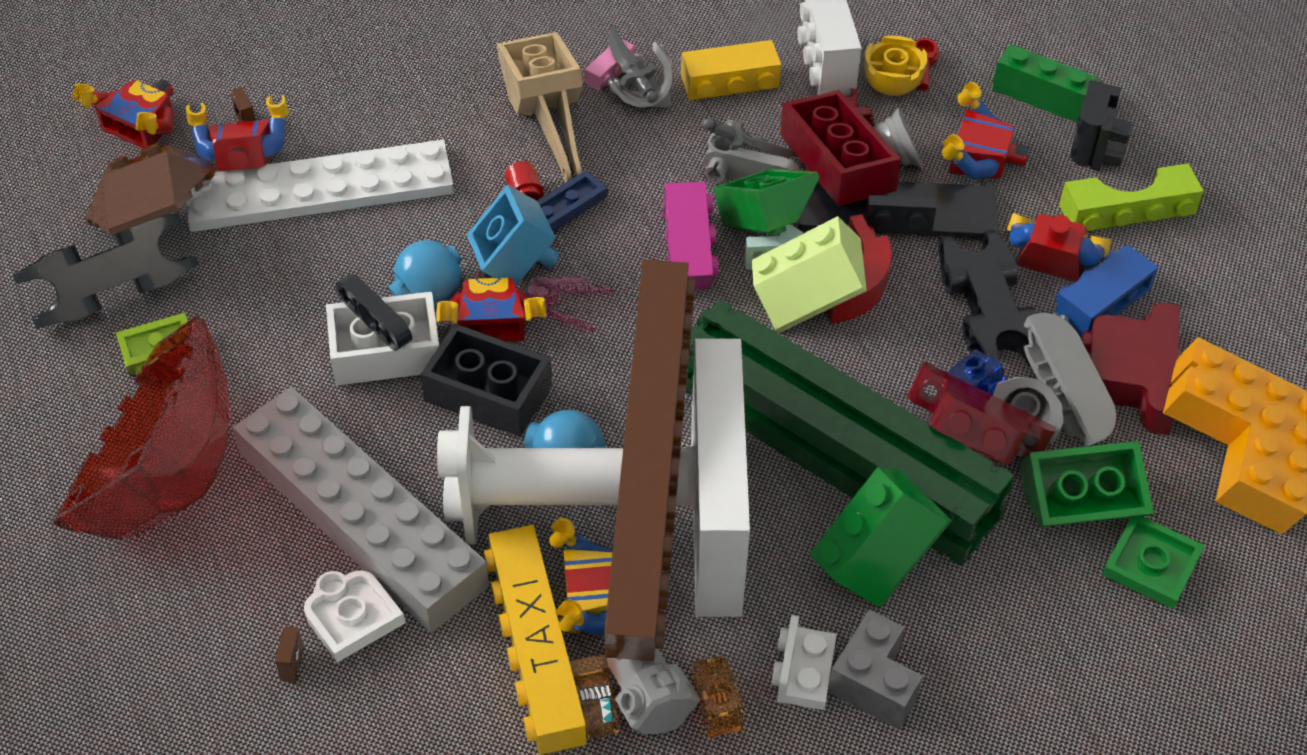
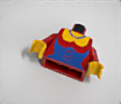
(132, 112)
(492, 308)

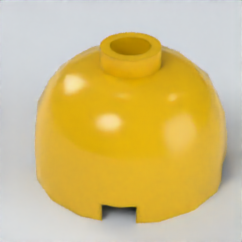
(894, 65)

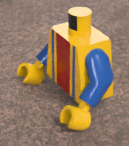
(586, 579)

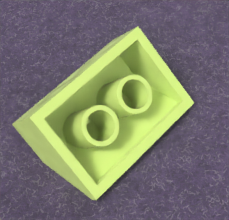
(810, 274)

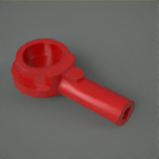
(932, 56)

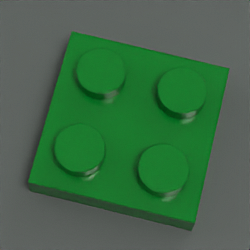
(1153, 560)

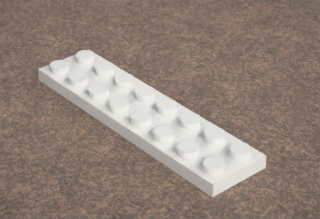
(321, 185)

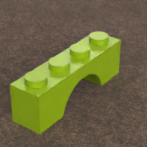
(1098, 206)

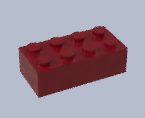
(840, 146)

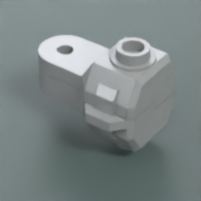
(653, 694)

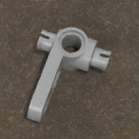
(740, 163)

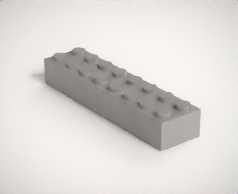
(362, 508)

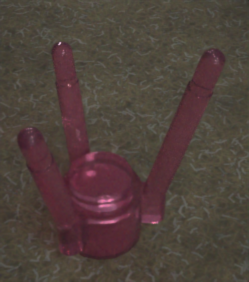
(550, 290)

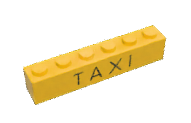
(537, 641)

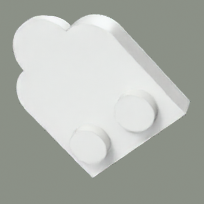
(350, 612)

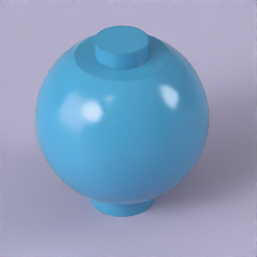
(427, 268)
(565, 430)

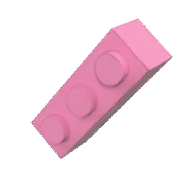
(604, 68)

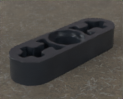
(374, 312)

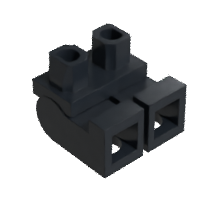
(1099, 125)

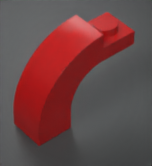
(876, 262)

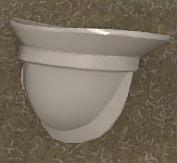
(898, 137)
(1034, 399)

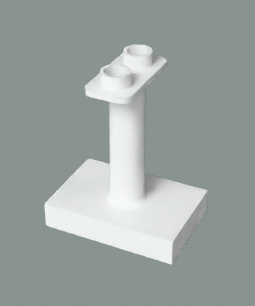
(709, 477)

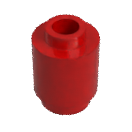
(525, 179)

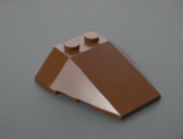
(146, 187)

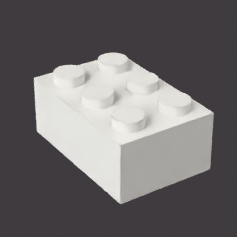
(830, 45)
(362, 356)

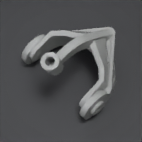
(662, 87)

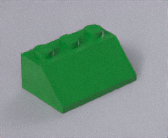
(1042, 82)
(765, 200)
(1086, 484)
(880, 535)

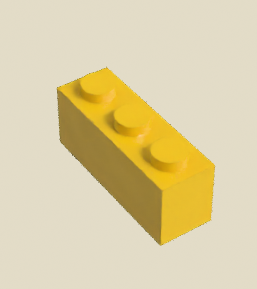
(730, 70)

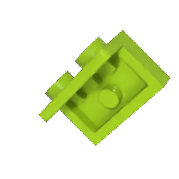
(140, 340)

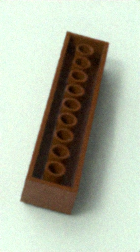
(650, 463)

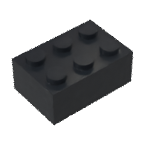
(488, 374)

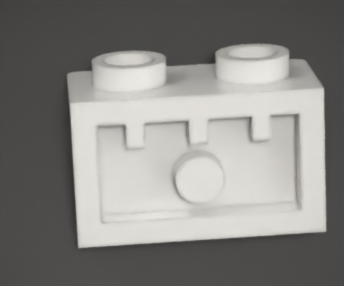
(805, 667)

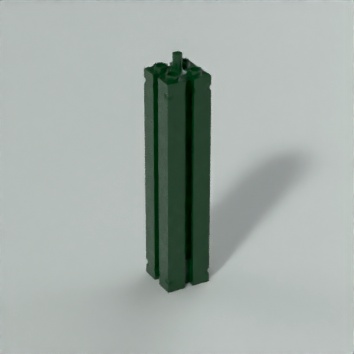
(850, 430)

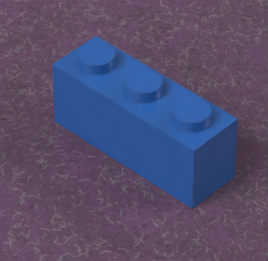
(1107, 288)

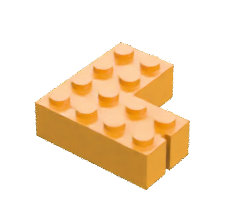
(1258, 420)

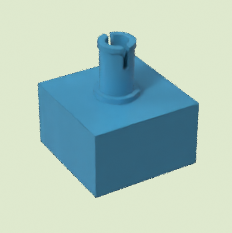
(513, 236)

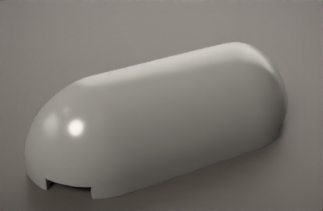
(1066, 367)

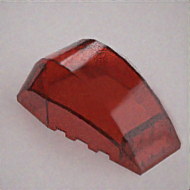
(162, 445)

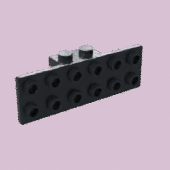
(913, 210)

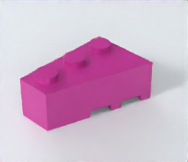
(689, 231)

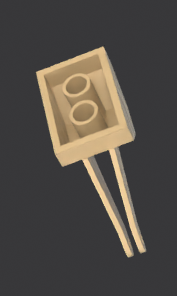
(543, 76)

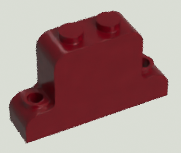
(1138, 361)
(977, 416)

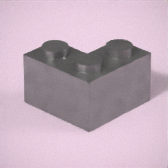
(870, 676)

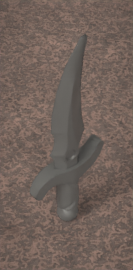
(630, 66)
(738, 137)

